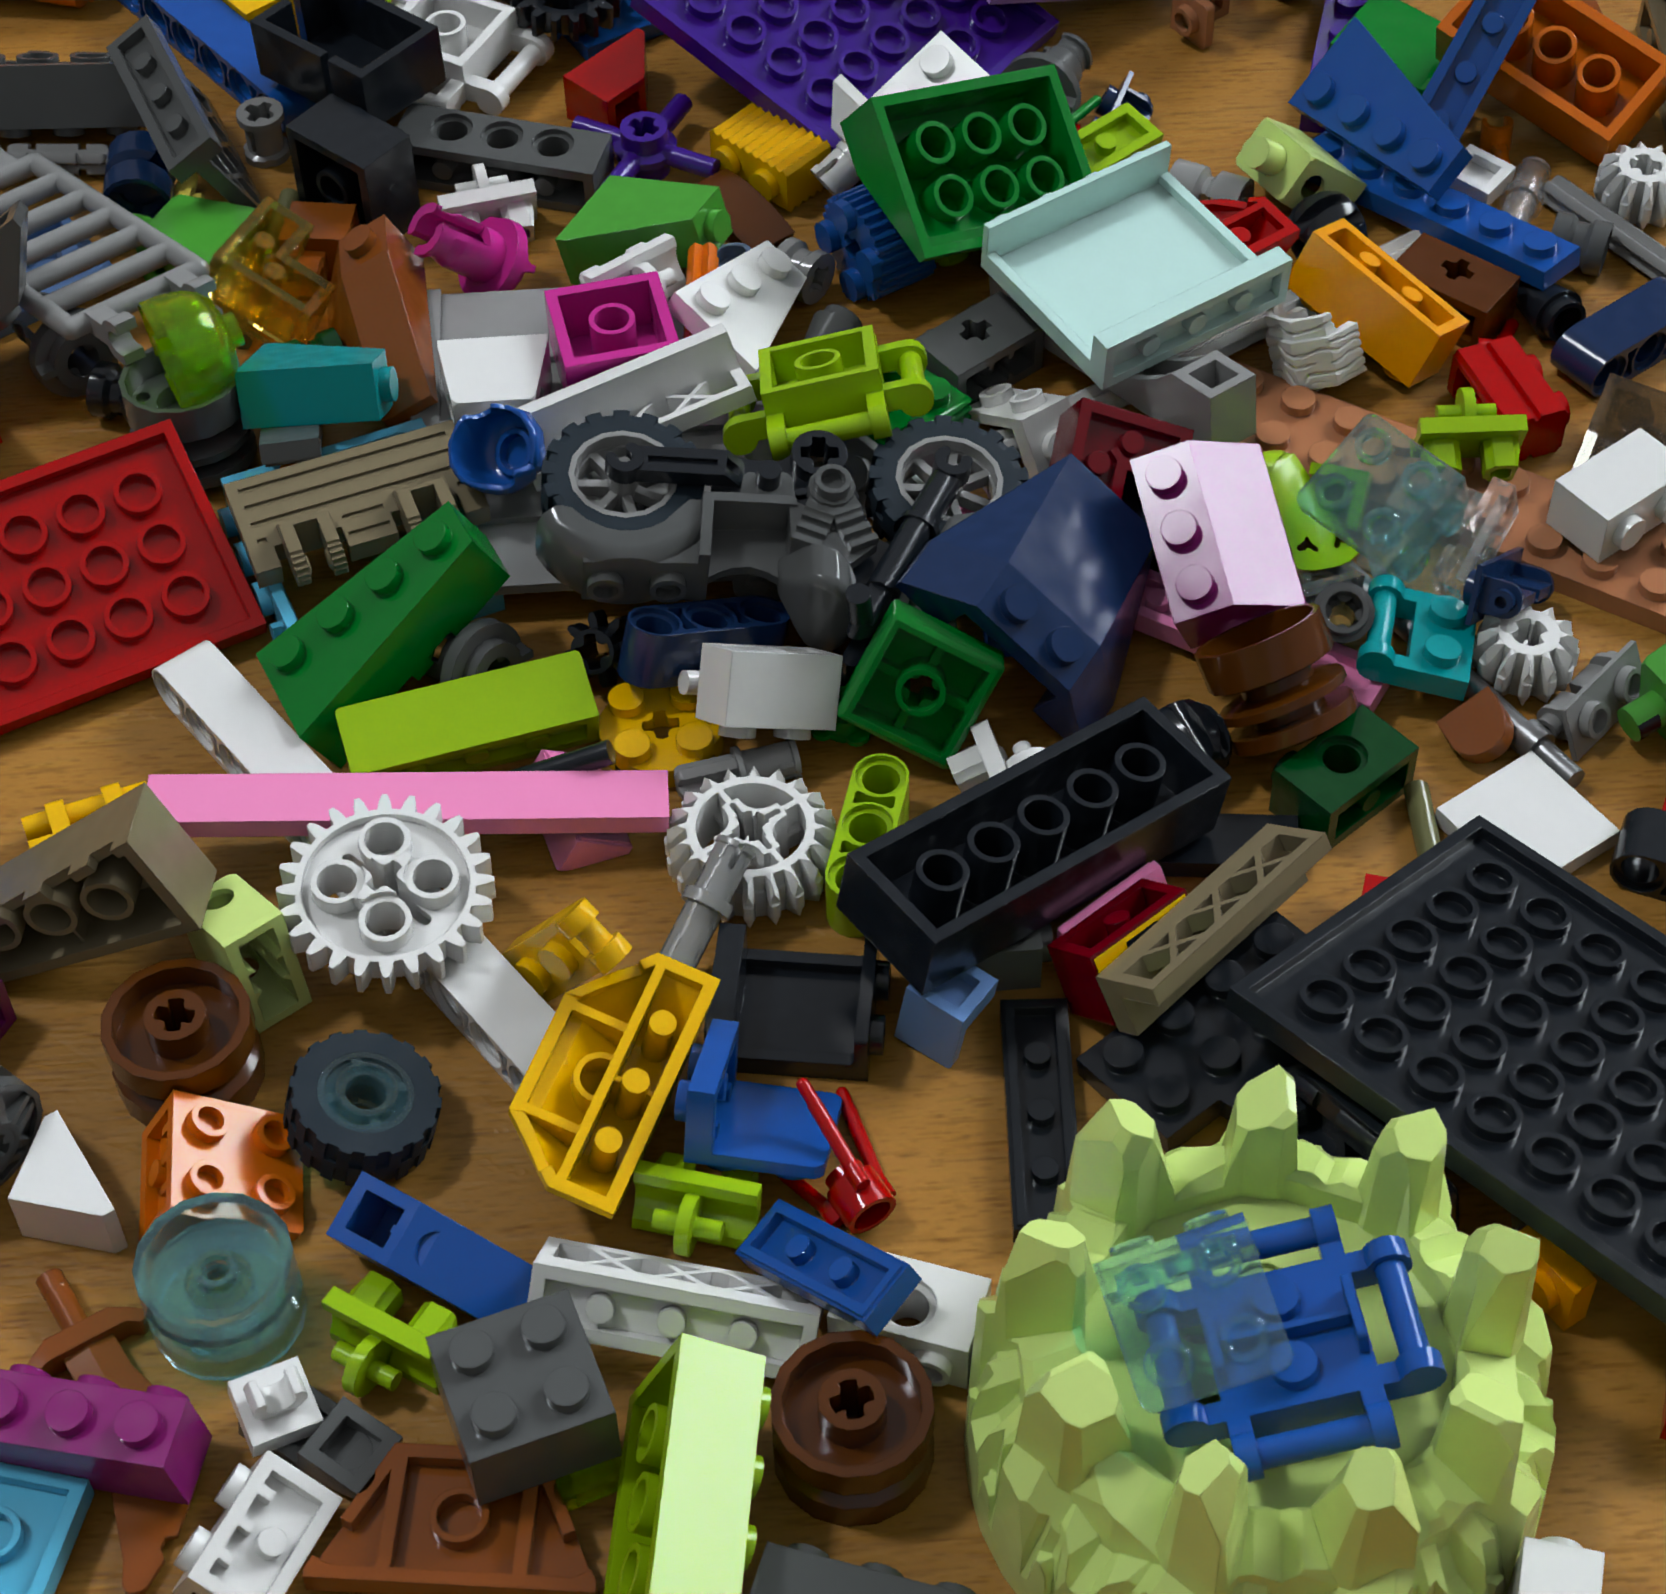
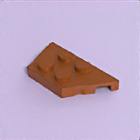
(428, 1535)

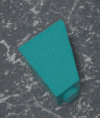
(314, 385)

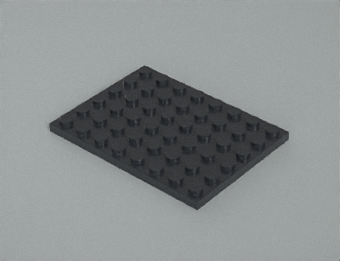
(1515, 1015)

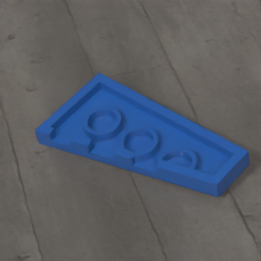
(1379, 112)

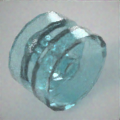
(220, 1286)

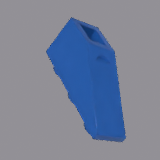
(429, 1249)

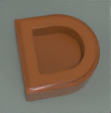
(1479, 728)

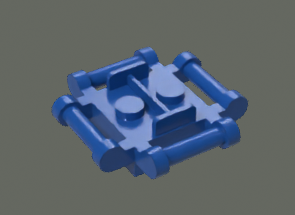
(1334, 1389)

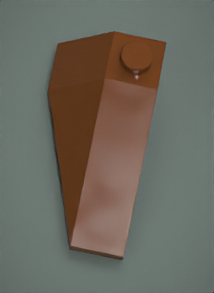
(385, 306)

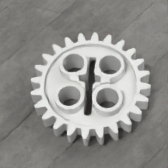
(346, 927)

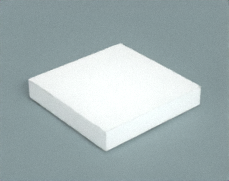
(1536, 809)

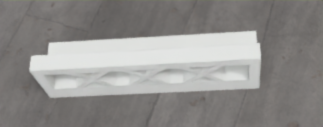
(672, 383)
(650, 1300)

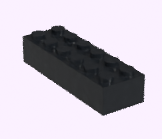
(1030, 844)

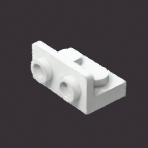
(261, 1535)

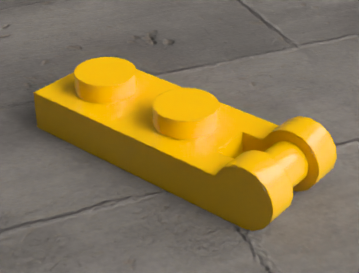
(566, 950)

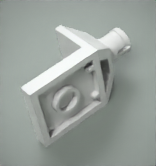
(935, 64)

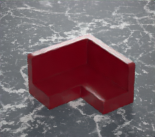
(1110, 437)

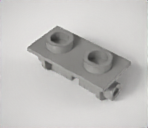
(1594, 699)

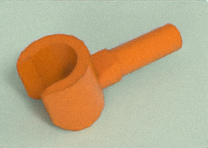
(1497, 139)

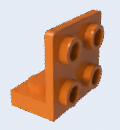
(218, 1147)

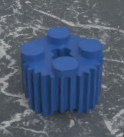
(867, 247)

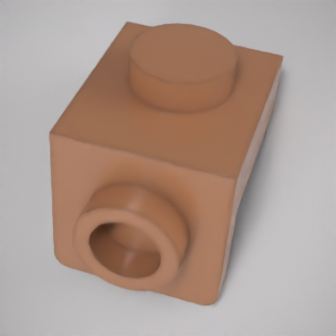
(1196, 19)

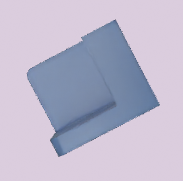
(940, 1018)

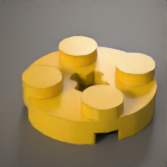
(637, 710)

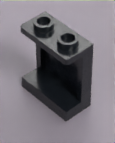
(800, 1008)

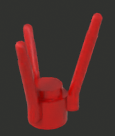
(857, 1191)

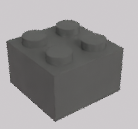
(524, 1396)

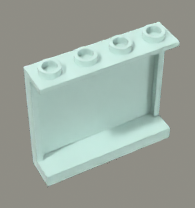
(1129, 268)

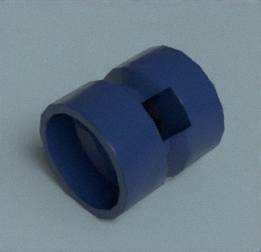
(137, 174)

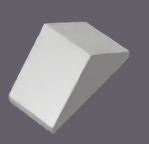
(60, 1196)

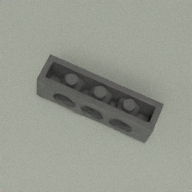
(560, 159)

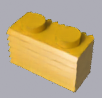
(770, 155)

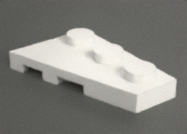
(744, 295)

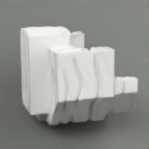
(1311, 349)

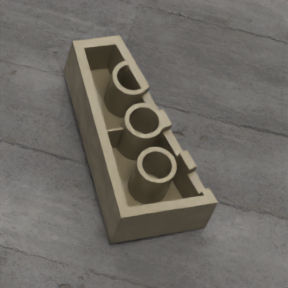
(102, 887)

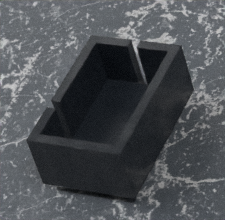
(350, 49)

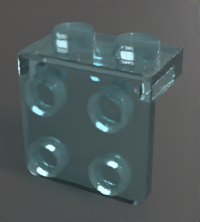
(1386, 498)
(1193, 1311)

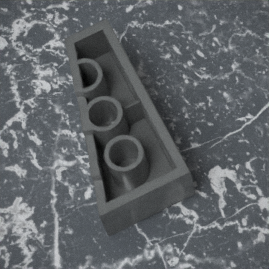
(64, 95)

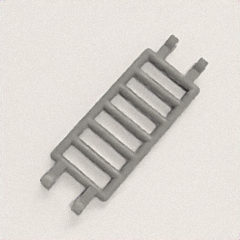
(112, 317)

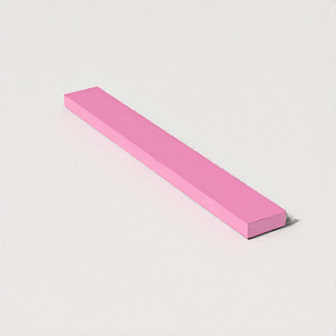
(486, 800)

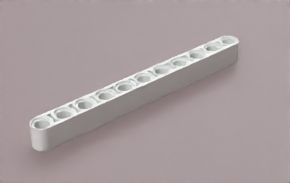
(247, 736)

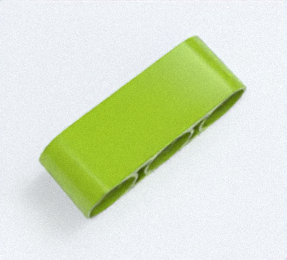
(872, 806)

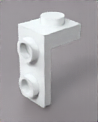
(1030, 415)

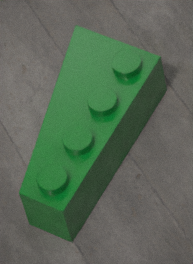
(382, 625)

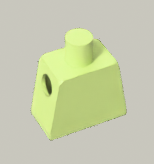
(1286, 157)
(247, 925)

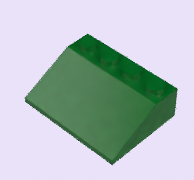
(964, 154)

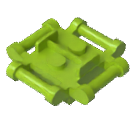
(830, 387)

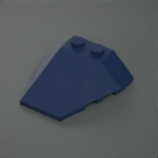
(1051, 581)

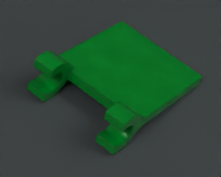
(1405, 36)

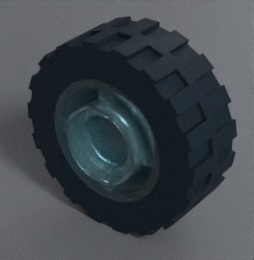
(367, 1073)

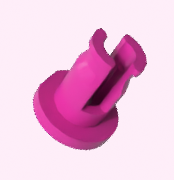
(483, 254)

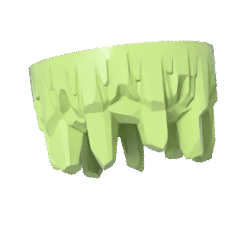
(1094, 1499)

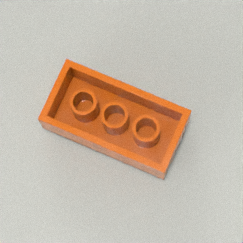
(1575, 75)

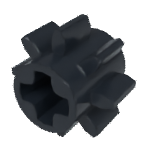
(586, 641)

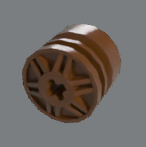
(1280, 690)

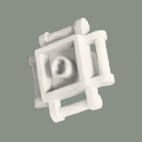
(473, 43)

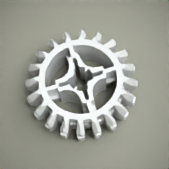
(768, 820)

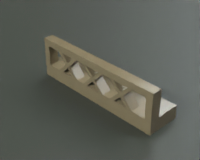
(1208, 924)

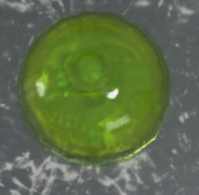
(192, 344)

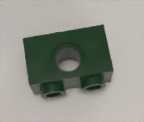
(1344, 775)

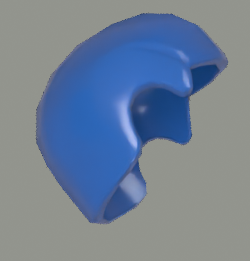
(497, 450)

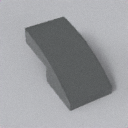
(342, 1448)

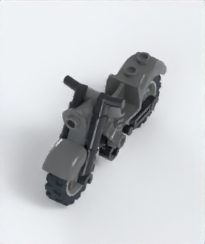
(761, 517)

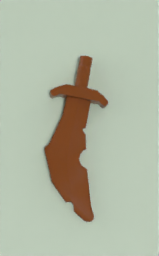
(93, 1348)

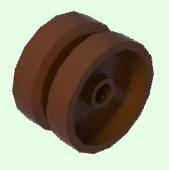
(184, 1031)
(852, 1428)

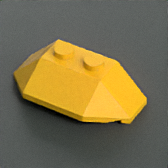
(608, 1077)

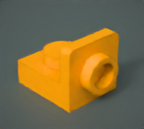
(1561, 1283)

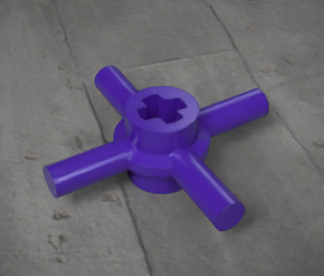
(648, 146)

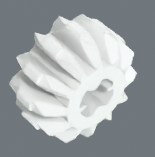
(1634, 184)
(1526, 654)

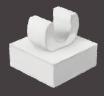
(274, 1406)

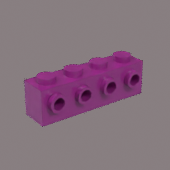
(103, 1433)

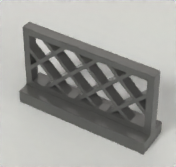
(179, 114)

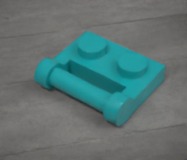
(1438, 640)

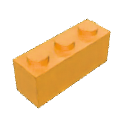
(1397, 314)

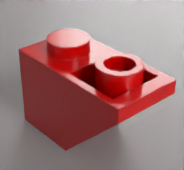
(610, 82)

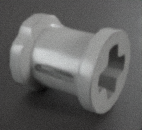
(263, 132)

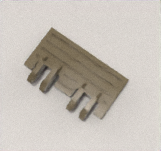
(347, 499)

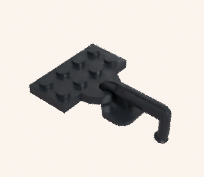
(1202, 1055)

